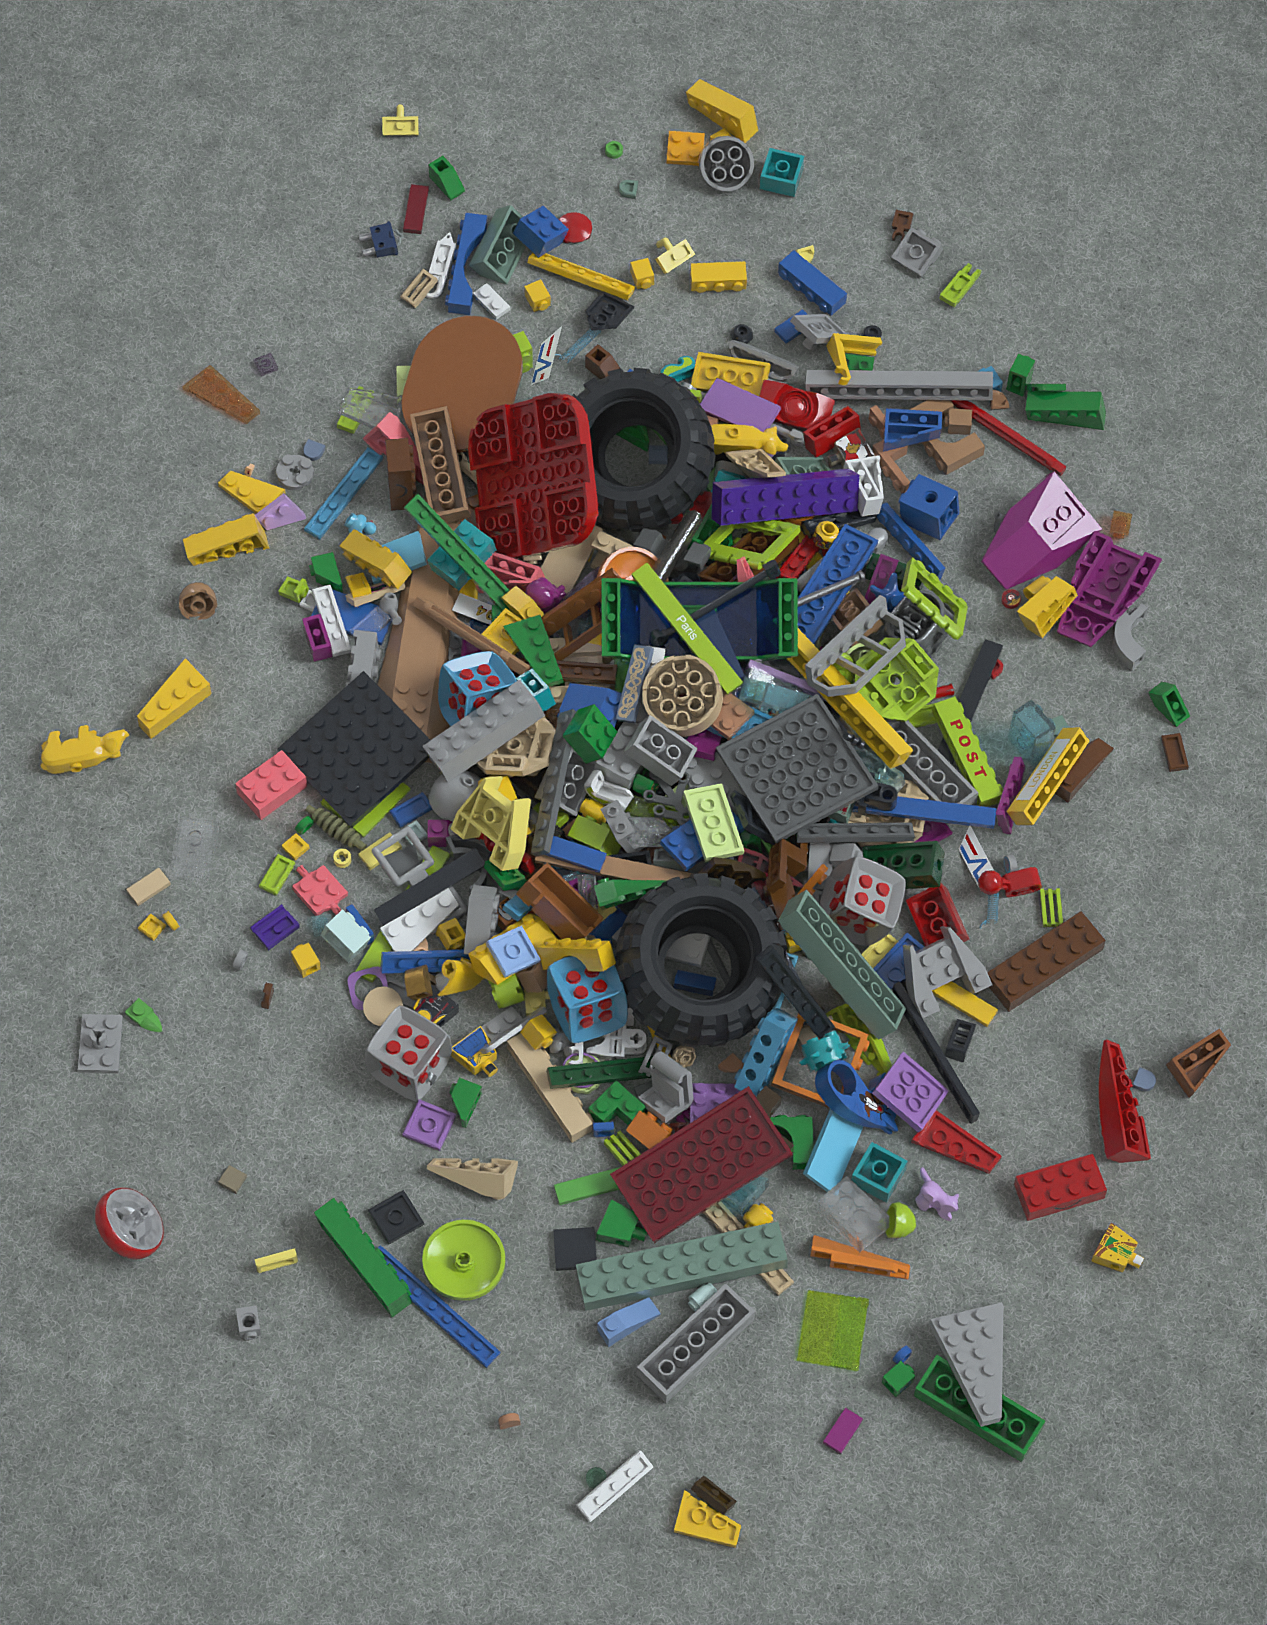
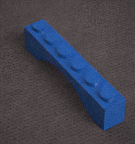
(461, 294)

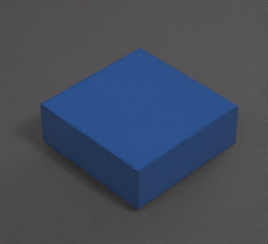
(603, 1129)

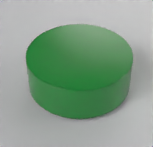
(304, 825)

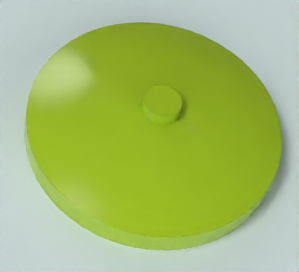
(463, 1260)

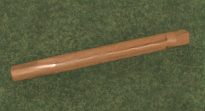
(470, 634)

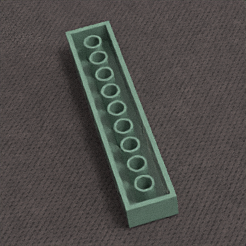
(681, 1266)

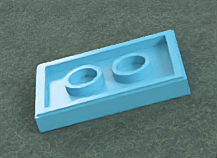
(410, 550)

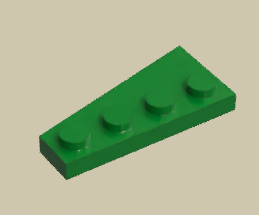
(533, 643)

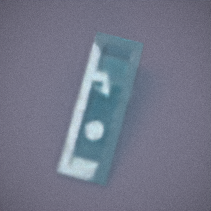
(882, 772)

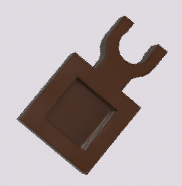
(901, 222)

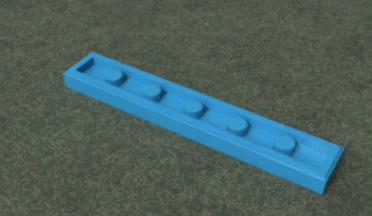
(343, 493)

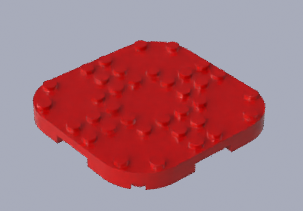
(534, 475)

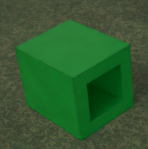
(898, 1378)

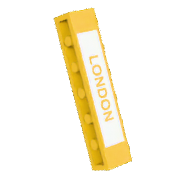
(1048, 776)

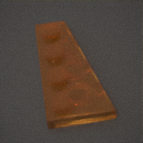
(219, 392)

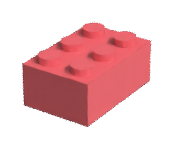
(271, 785)

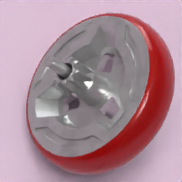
(137, 1217)

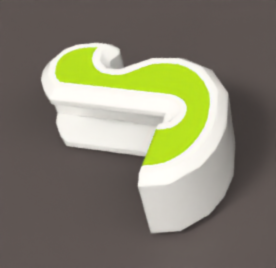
(606, 792)

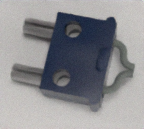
(383, 240)

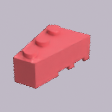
(512, 571)

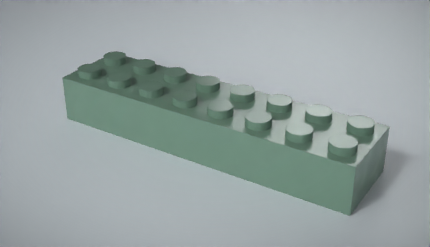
(842, 964)

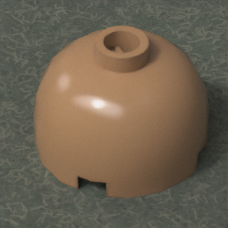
(197, 598)

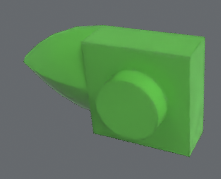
(144, 1016)

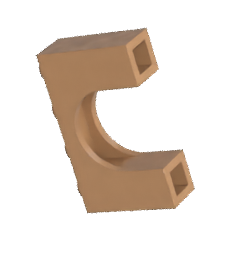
(950, 455)

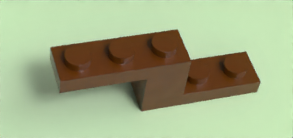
(783, 859)

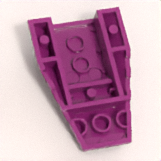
(1106, 585)

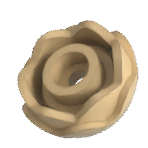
(684, 1055)

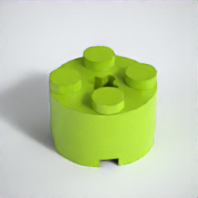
(508, 992)

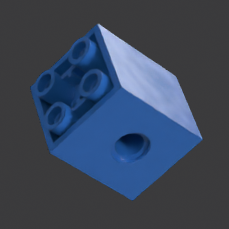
(929, 506)

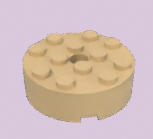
(683, 675)

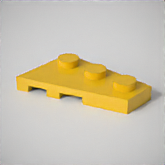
(250, 491)
(705, 1523)

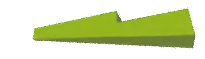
(876, 1051)

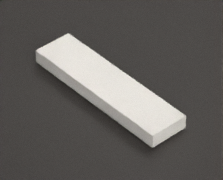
(332, 620)
(614, 1486)

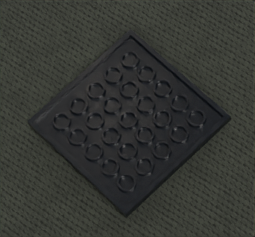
(357, 749)

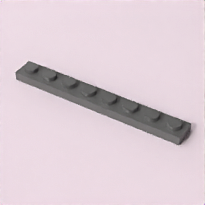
(553, 787)

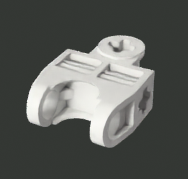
(625, 1044)

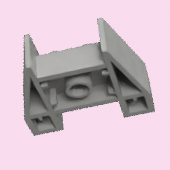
(939, 965)

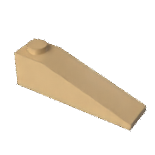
(755, 463)
(488, 1179)

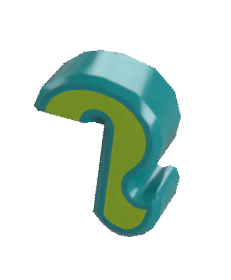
(682, 370)

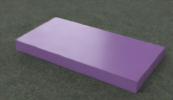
(739, 406)

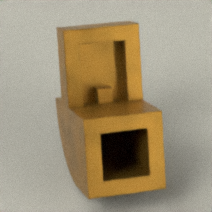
(419, 982)

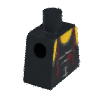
(436, 1008)

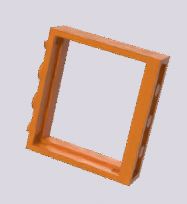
(856, 1062)

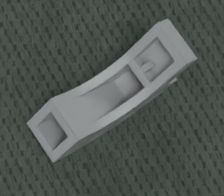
(1124, 645)

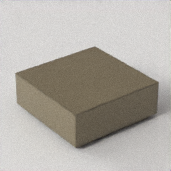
(232, 1179)

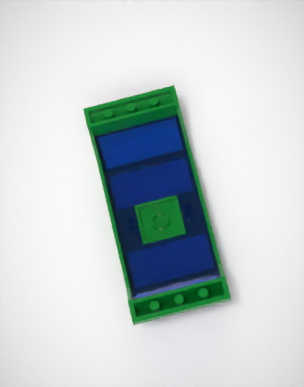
(756, 622)

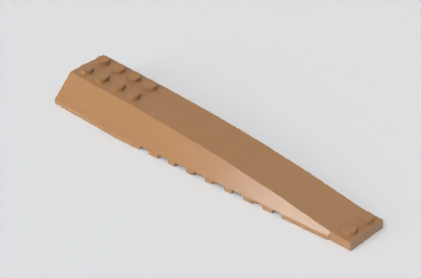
(419, 646)

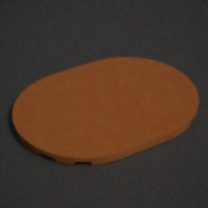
(463, 366)

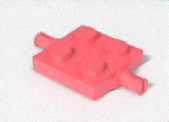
(319, 890)

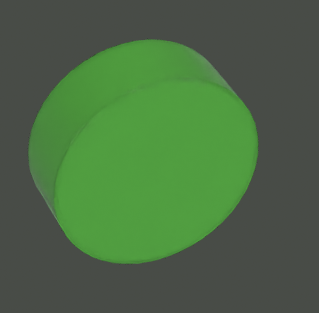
(613, 149)

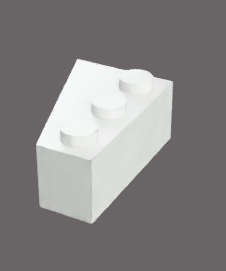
(870, 484)

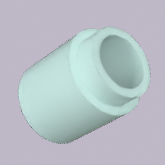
(701, 1295)

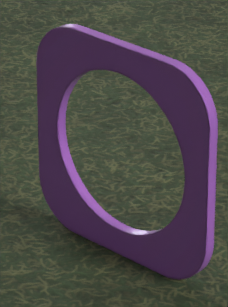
(353, 977)

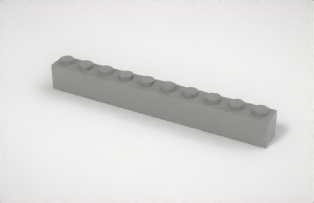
(903, 385)

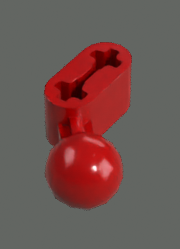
(1013, 883)

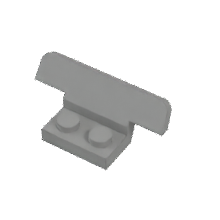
(505, 1026)

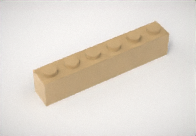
(559, 1101)

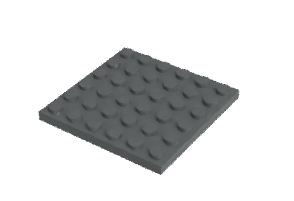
(796, 768)

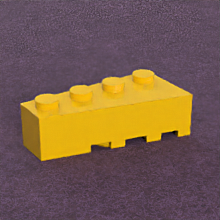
(723, 109)

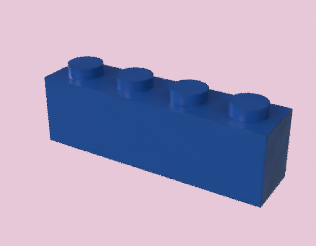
(812, 283)

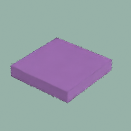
(429, 1125)

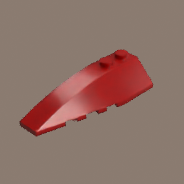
(1121, 1125)

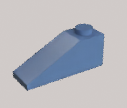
(626, 1321)

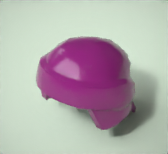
(544, 592)

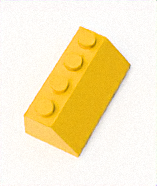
(485, 964)

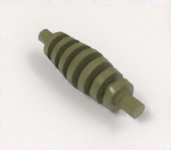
(335, 827)

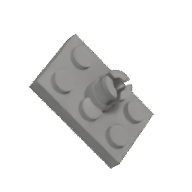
(817, 329)
(100, 1043)

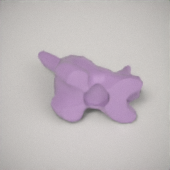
(933, 1196)

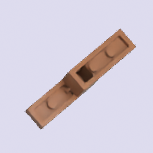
(888, 457)

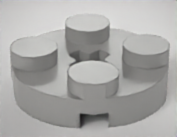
(292, 462)

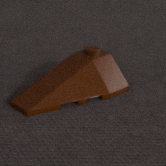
(1083, 769)

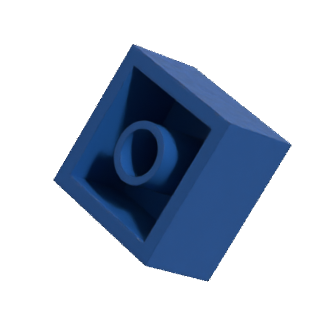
(540, 231)

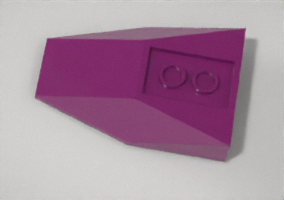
(1038, 533)

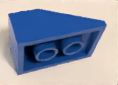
(581, 696)

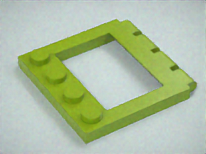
(785, 531)
(916, 569)

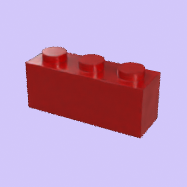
(823, 435)

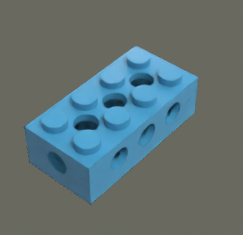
(765, 1051)

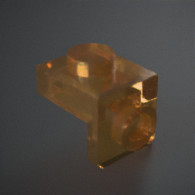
(1120, 524)

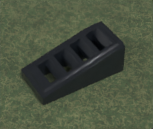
(956, 1051)

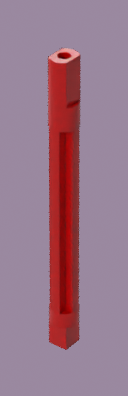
(1012, 436)

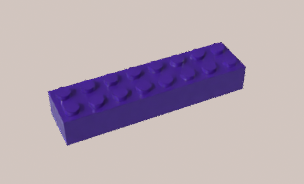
(785, 496)

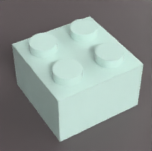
(346, 935)

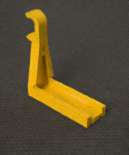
(854, 344)

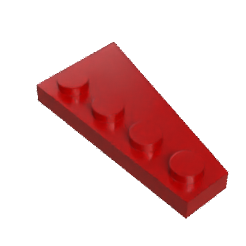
(954, 1142)

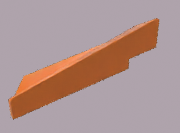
(848, 1258)

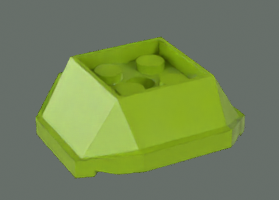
(916, 675)

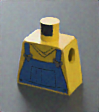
(469, 1056)

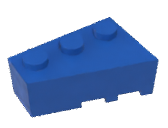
(910, 427)

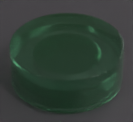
(595, 1477)

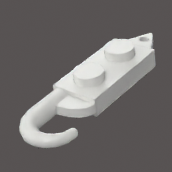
(441, 263)

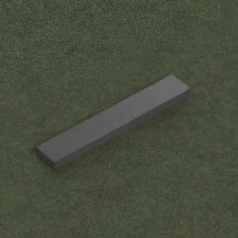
(856, 832)

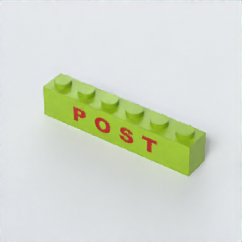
(966, 750)

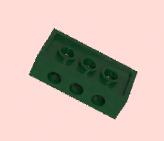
(916, 861)

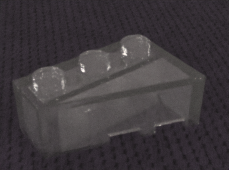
(369, 407)

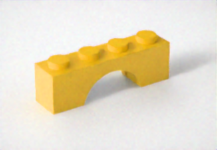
(594, 954)

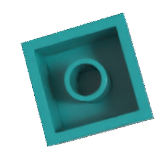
(781, 172)
(879, 1172)

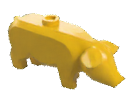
(745, 437)
(80, 752)

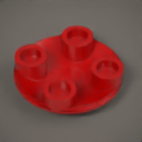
(578, 225)

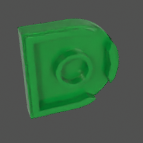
(1047, 387)

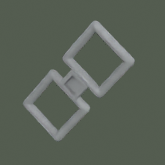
(417, 873)

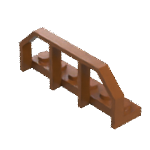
(571, 609)

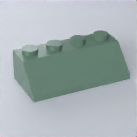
(499, 247)

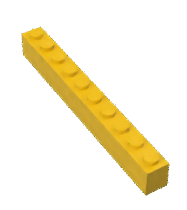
(855, 710)

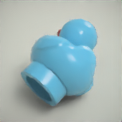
(360, 523)

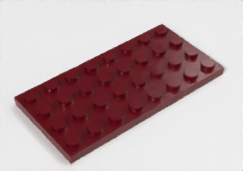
(701, 1164)

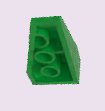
(622, 891)

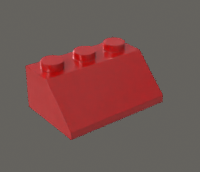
(933, 910)

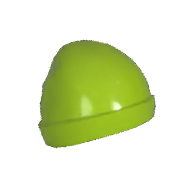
(901, 1220)

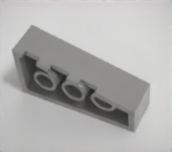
(364, 655)

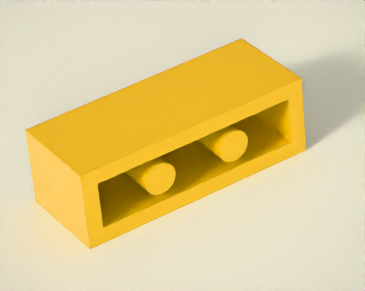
(718, 276)

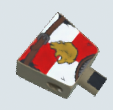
(849, 448)

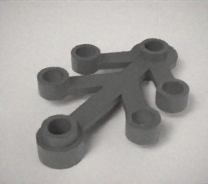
(672, 799)

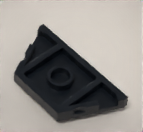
(749, 818)

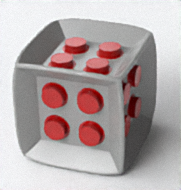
(863, 899)
(406, 1051)

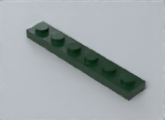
(596, 1072)

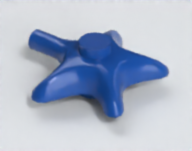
(890, 592)

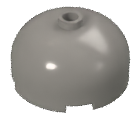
(738, 162)
(448, 797)

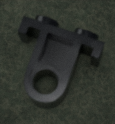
(876, 799)

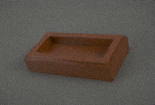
(1174, 752)

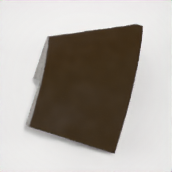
(742, 873)

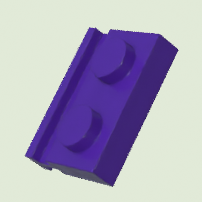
(275, 927)

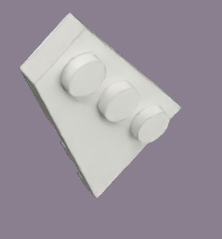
(689, 949)

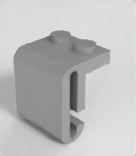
(671, 1088)

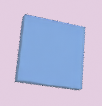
(513, 951)

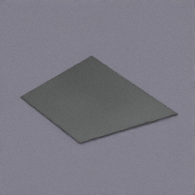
(403, 860)

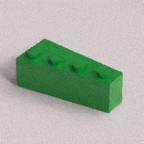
(1067, 408)

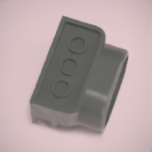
(916, 624)

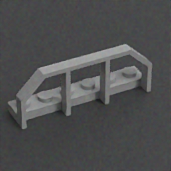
(840, 644)

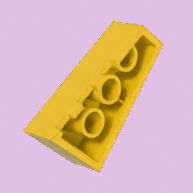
(226, 540)
(376, 559)
(174, 699)

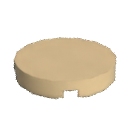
(380, 1003)

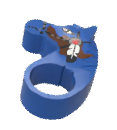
(857, 1101)

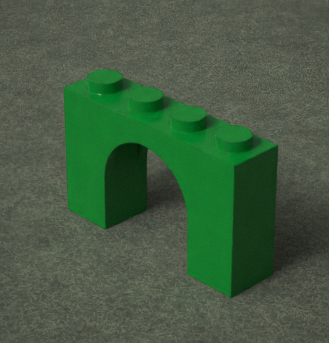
(800, 1133)

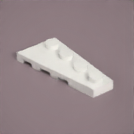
(414, 926)

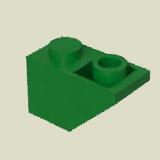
(445, 177)

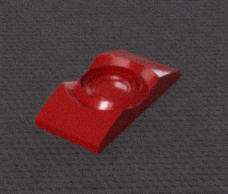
(798, 407)

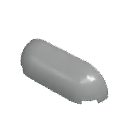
(779, 369)

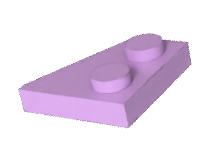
(280, 513)

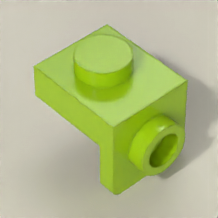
(294, 589)

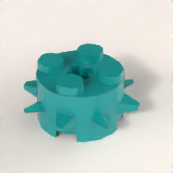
(823, 1051)

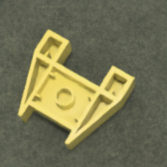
(497, 819)

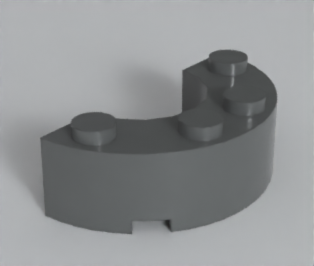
(691, 560)
(458, 847)

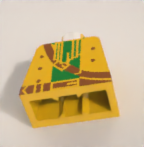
(1117, 1250)

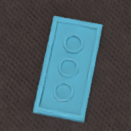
(832, 1151)

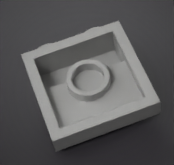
(917, 251)

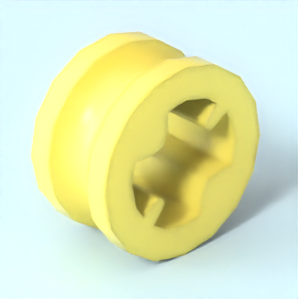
(346, 853)

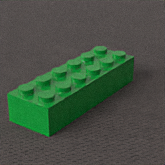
(362, 1256)
(1013, 1433)

